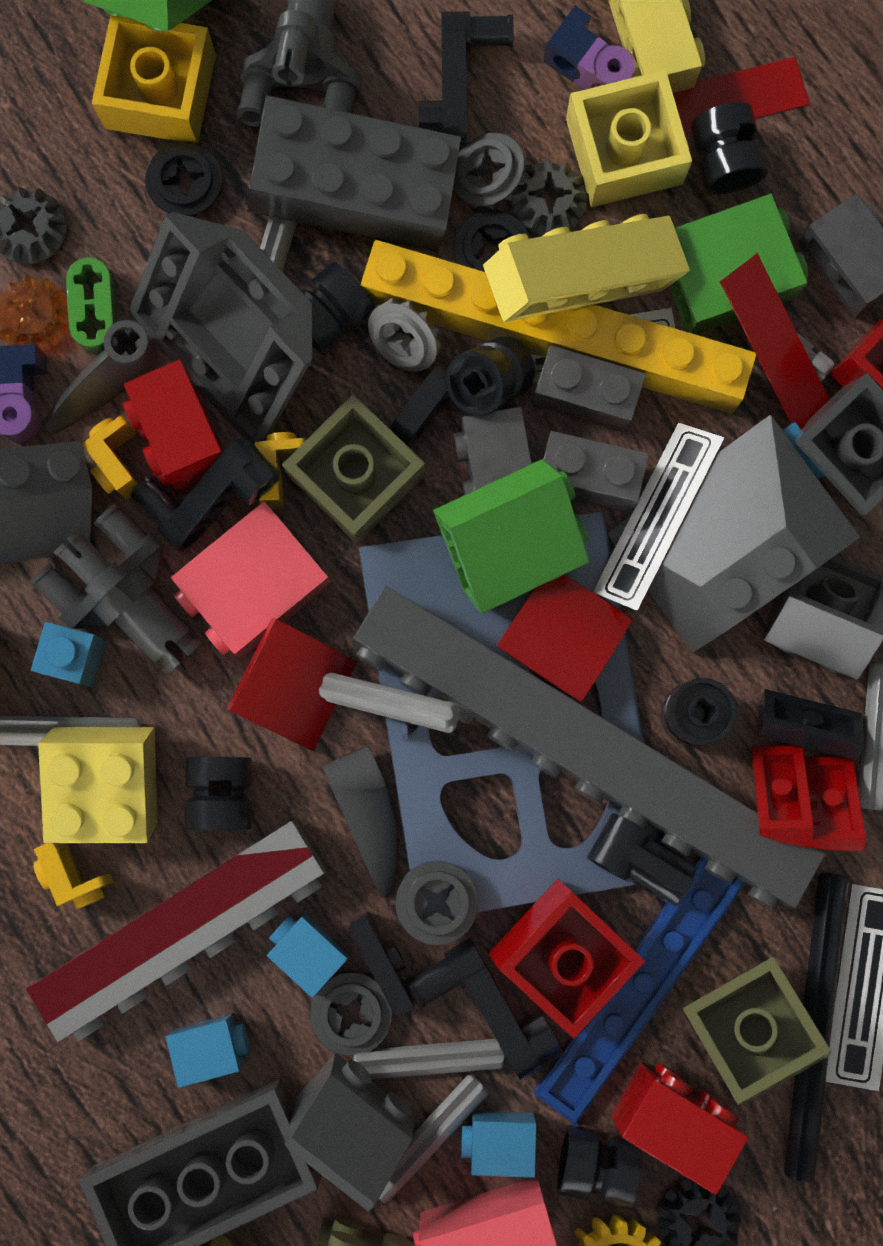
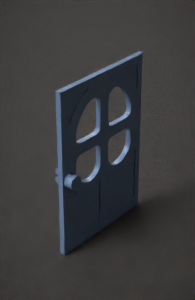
(427, 577)

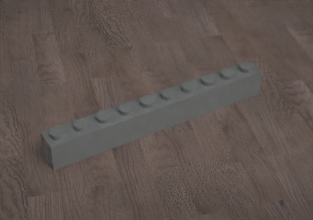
(583, 747)

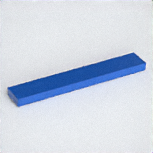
(667, 951)

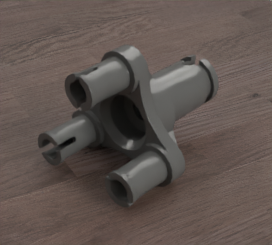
(302, 57)
(118, 591)

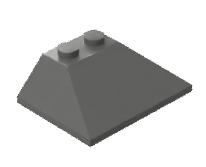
(227, 319)
(746, 536)

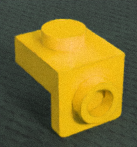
(276, 449)
(110, 470)
(59, 872)

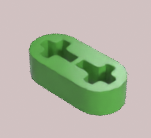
(80, 305)

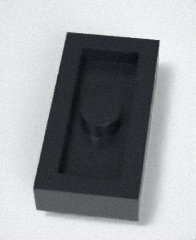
(811, 725)

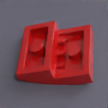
(565, 635)
(284, 684)
(807, 799)

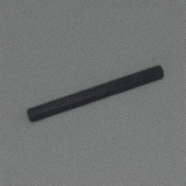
(819, 1003)

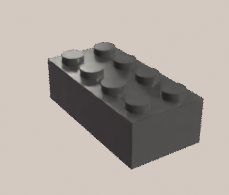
(353, 173)
(201, 1175)

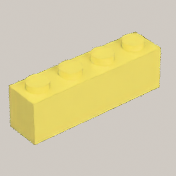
(660, 39)
(584, 266)

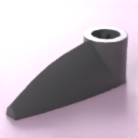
(104, 375)
(368, 813)

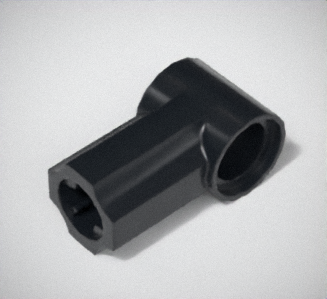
(630, 854)

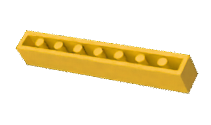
(464, 303)

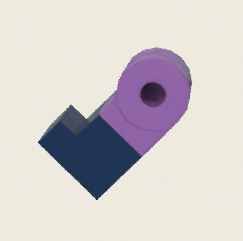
(584, 56)
(18, 416)

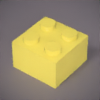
(628, 138)
(98, 784)

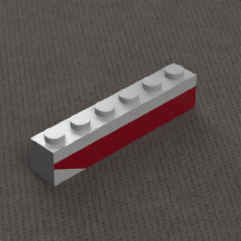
(177, 930)

